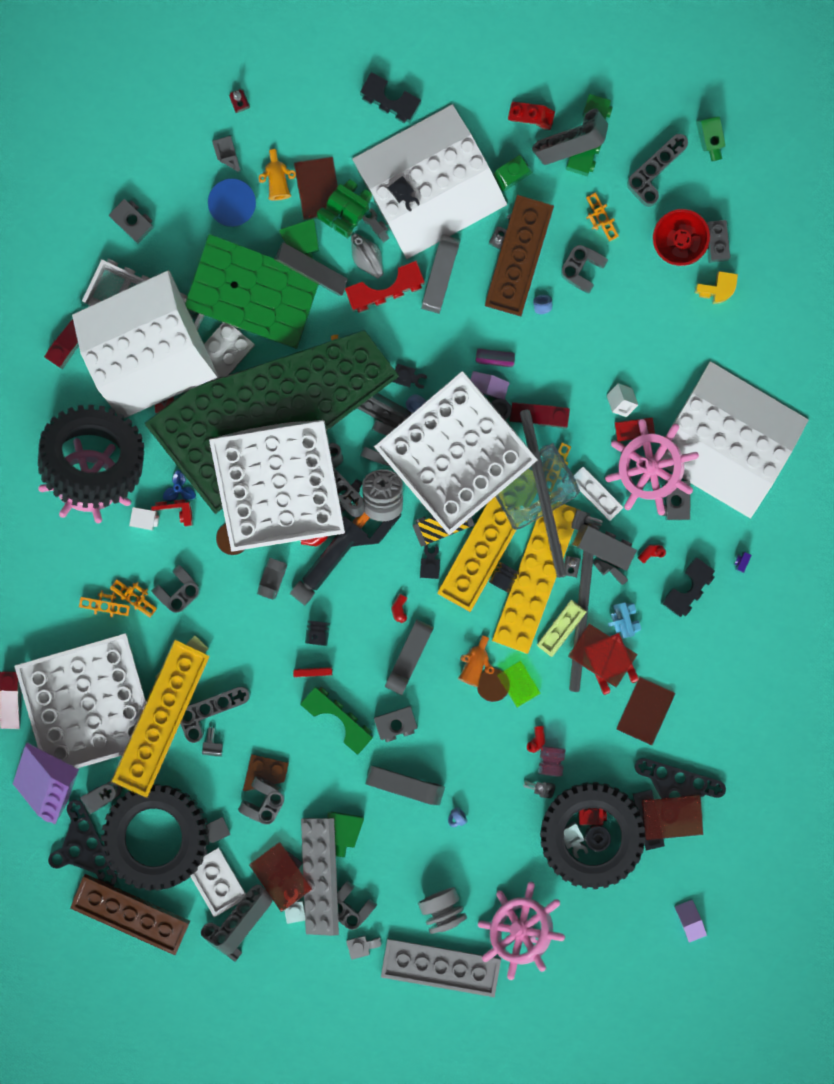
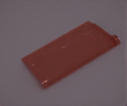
(315, 184)
(602, 655)
(645, 711)
(672, 817)
(280, 877)

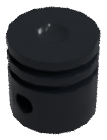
(502, 407)
(503, 577)
(317, 633)

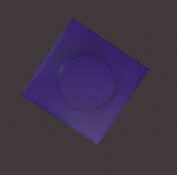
(742, 561)

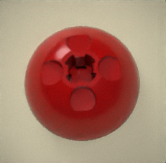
(675, 229)

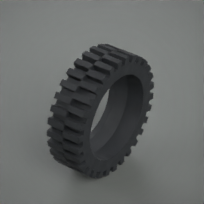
(90, 486)
(593, 796)
(193, 838)

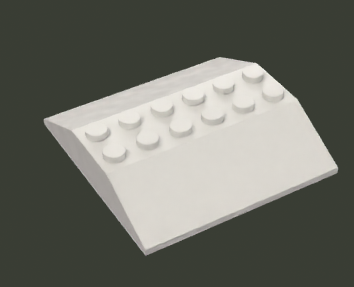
(446, 177)
(142, 346)
(738, 437)
(456, 453)
(277, 484)
(83, 701)

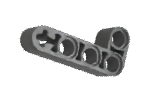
(573, 141)
(659, 166)
(440, 274)
(351, 494)
(409, 656)
(215, 709)
(405, 786)
(239, 922)

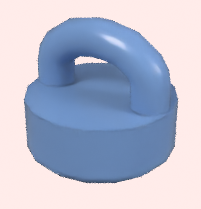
(542, 304)
(414, 402)
(459, 817)

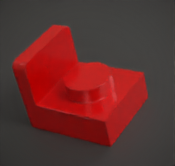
(592, 816)

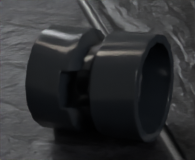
(597, 837)

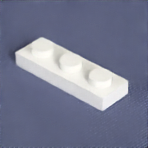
(597, 494)

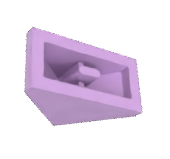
(490, 385)
(690, 921)

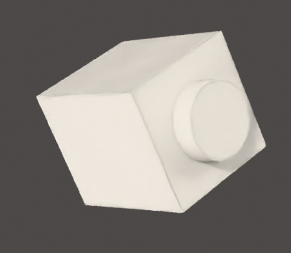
(144, 519)

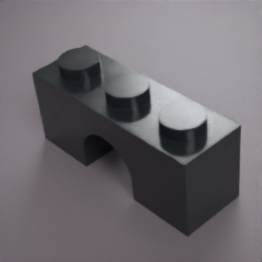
(403, 108)
(700, 575)

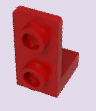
(532, 114)
(185, 515)

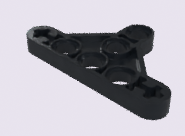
(668, 784)
(79, 838)

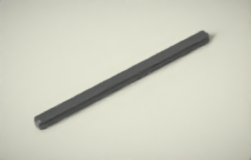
(543, 495)
(583, 601)

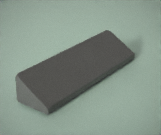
(311, 269)
(385, 410)

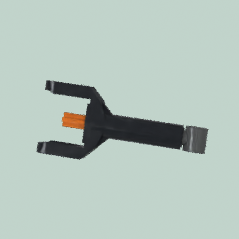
(337, 550)

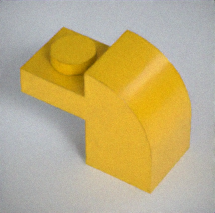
(723, 288)

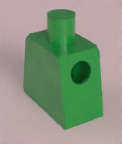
(711, 128)
(512, 173)
(302, 237)
(346, 831)

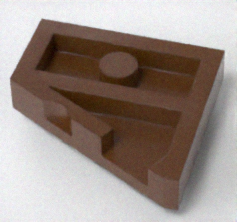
(267, 768)

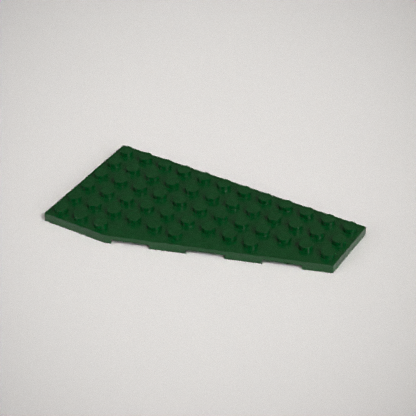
(299, 387)

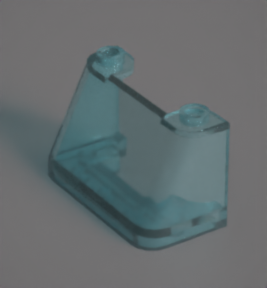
(521, 498)

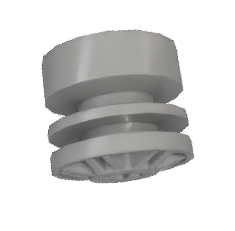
(383, 495)
(442, 910)

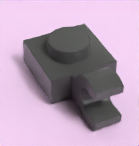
(379, 228)

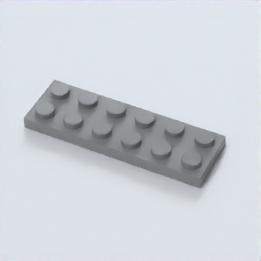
(320, 873)
(440, 968)

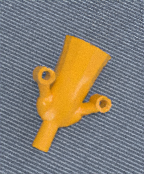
(276, 174)

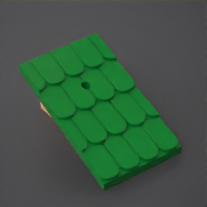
(268, 296)

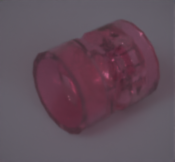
(551, 761)

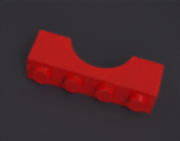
(362, 296)

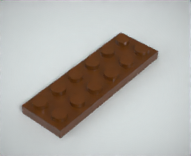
(519, 255)
(130, 914)

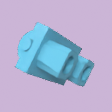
(622, 620)

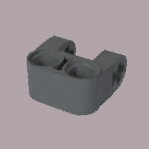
(576, 280)
(371, 454)
(272, 579)
(181, 594)
(100, 797)
(255, 812)
(347, 910)

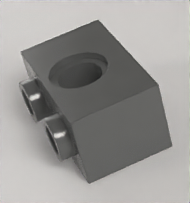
(140, 228)
(719, 244)
(679, 512)
(384, 721)

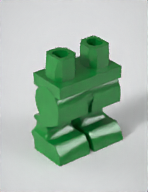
(346, 202)

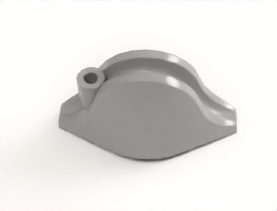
(367, 255)

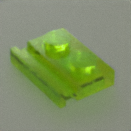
(518, 684)

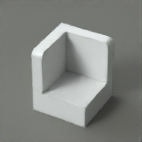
(622, 400)

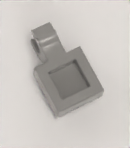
(360, 947)

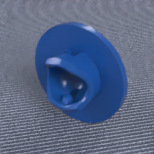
(231, 202)

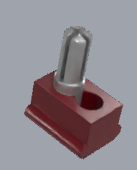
(239, 96)

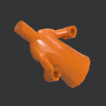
(474, 664)

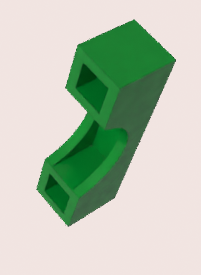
(583, 162)
(355, 735)

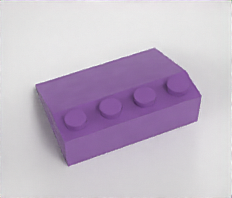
(44, 782)

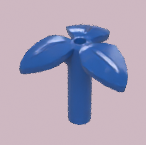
(172, 493)

